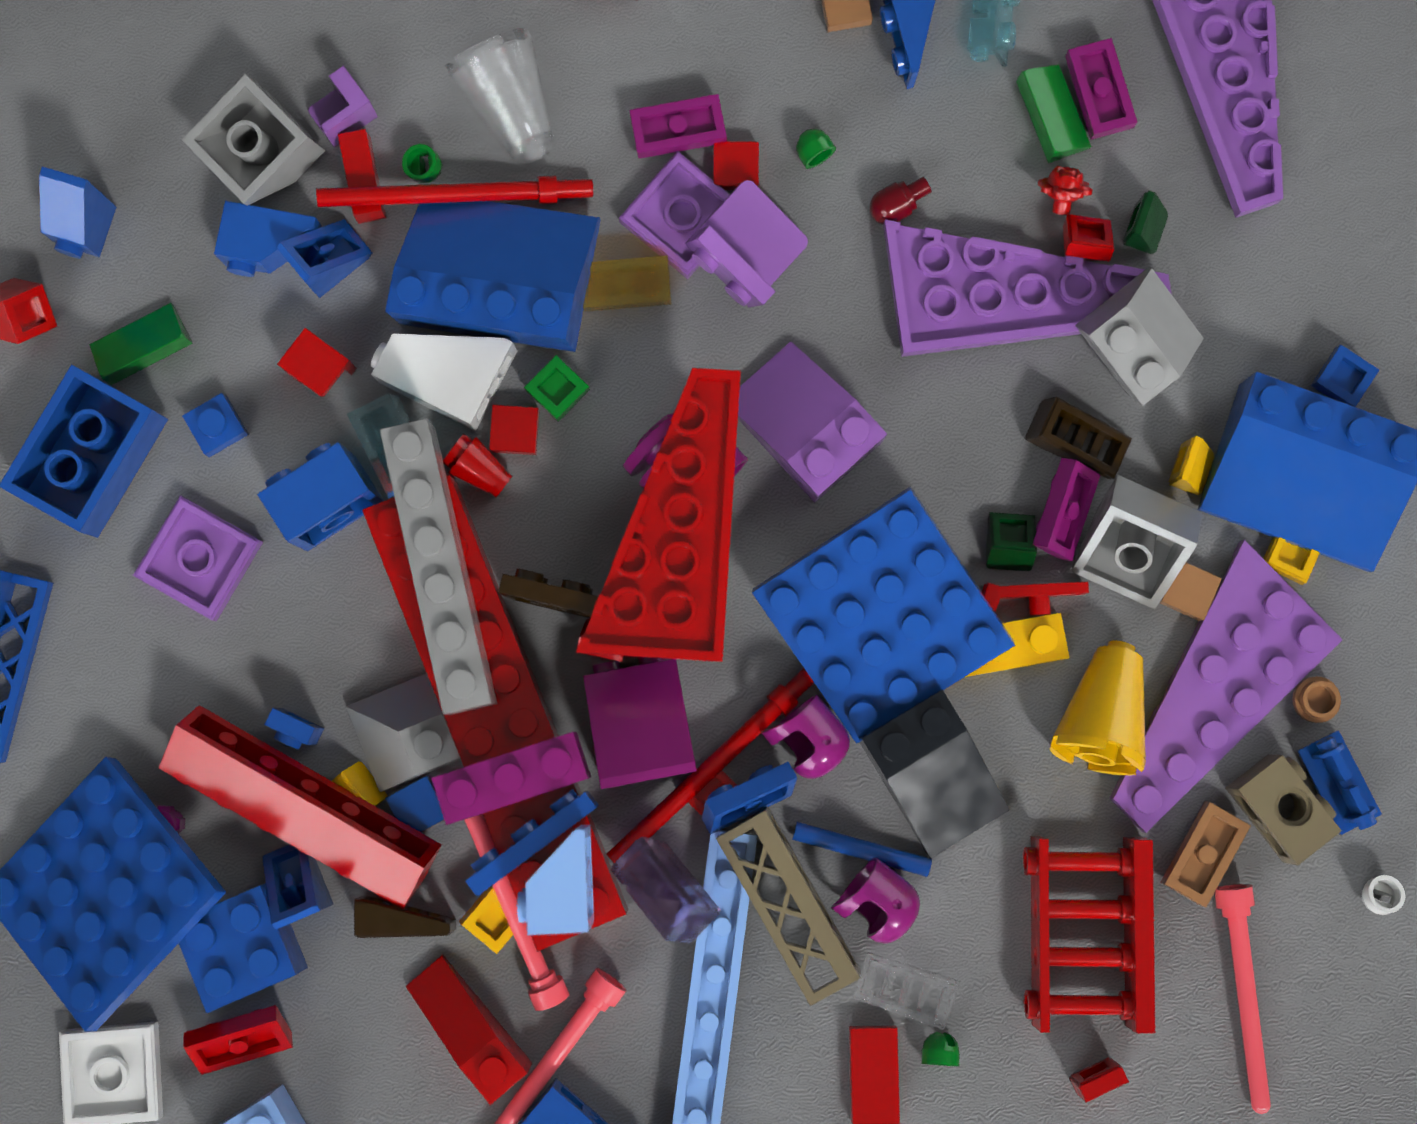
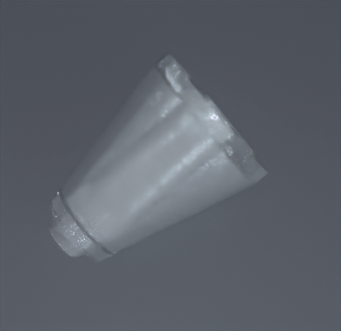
(507, 93)

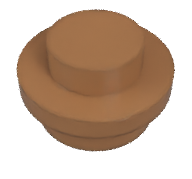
(1316, 699)

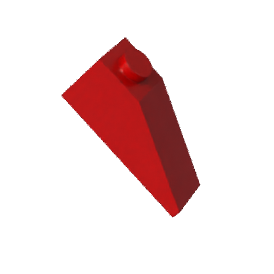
(469, 1030)

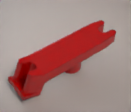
(1038, 594)

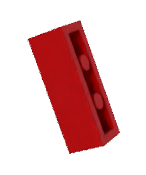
(360, 170)

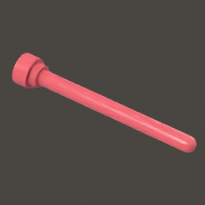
(1235, 906)
(545, 986)
(600, 994)

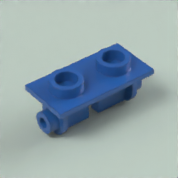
(1340, 782)

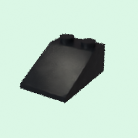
(934, 773)

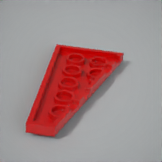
(673, 561)

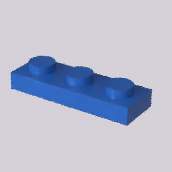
(530, 840)

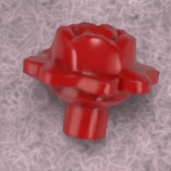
(1064, 187)

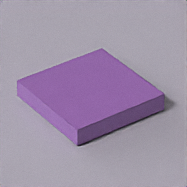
(673, 210)
(198, 558)

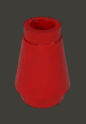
(476, 465)

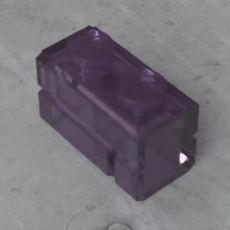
(665, 890)

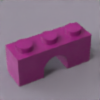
(511, 777)

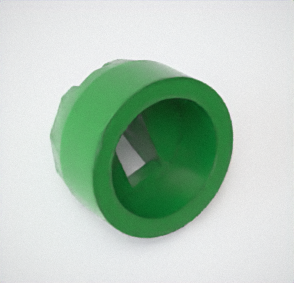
(814, 147)
(414, 164)
(940, 1050)

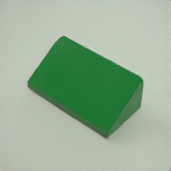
(1052, 112)
(140, 344)

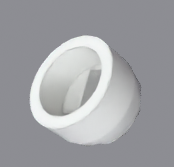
(1384, 886)

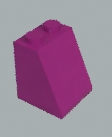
(638, 722)

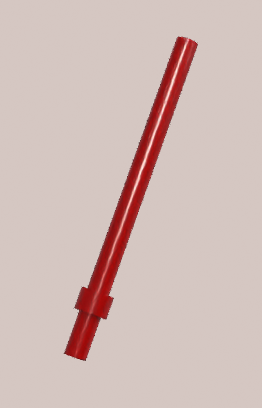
(545, 189)
(780, 701)

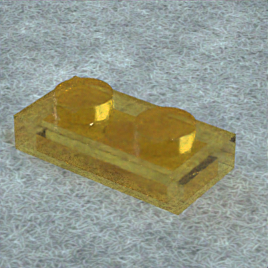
(628, 284)

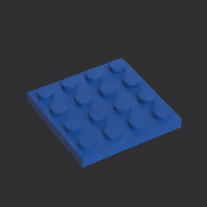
(883, 615)
(103, 893)

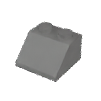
(252, 142)
(1142, 336)
(1138, 542)

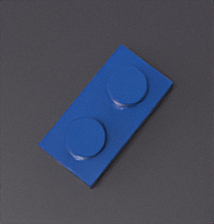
(763, 789)

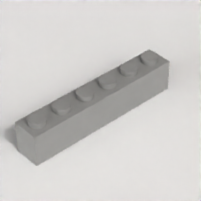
(438, 567)

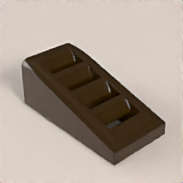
(1043, 423)
(383, 919)

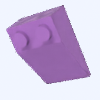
(807, 421)

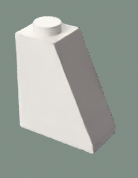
(445, 372)

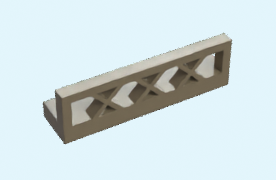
(805, 897)

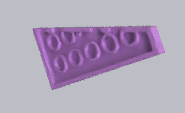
(1230, 72)
(988, 291)
(1230, 676)

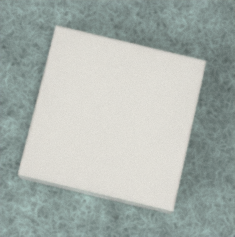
(111, 1074)

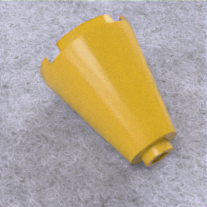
(1106, 714)

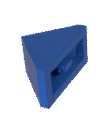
(325, 255)
(293, 886)

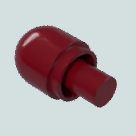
(898, 200)

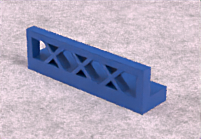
(25, 658)

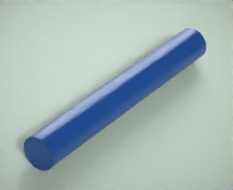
(861, 849)

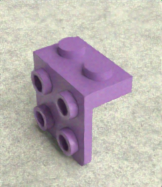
(747, 244)

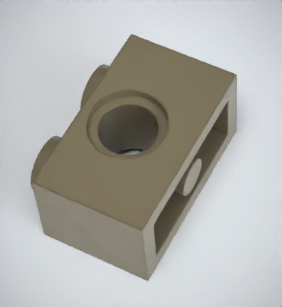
(1259, 795)

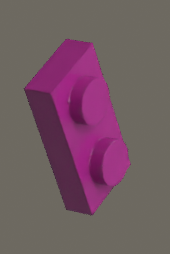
(1101, 88)
(678, 126)
(1066, 509)

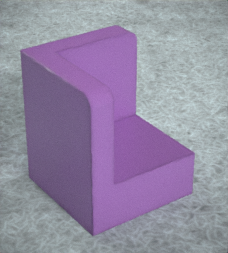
(343, 108)

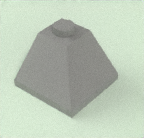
(403, 732)

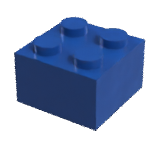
(319, 496)
(239, 950)

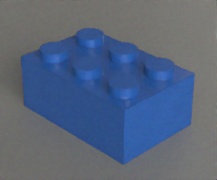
(83, 452)

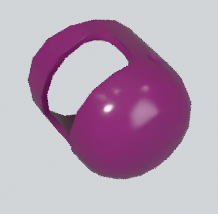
(810, 725)
(883, 899)

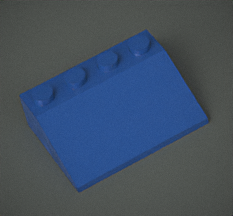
(495, 272)
(1312, 471)

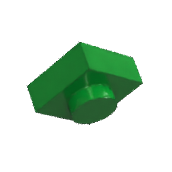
(557, 388)

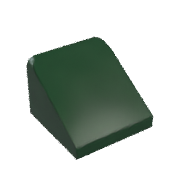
(1146, 224)
(1011, 541)

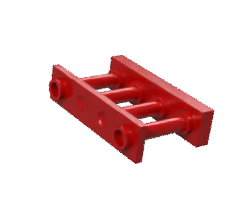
(1132, 957)

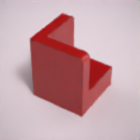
(24, 311)
(314, 363)

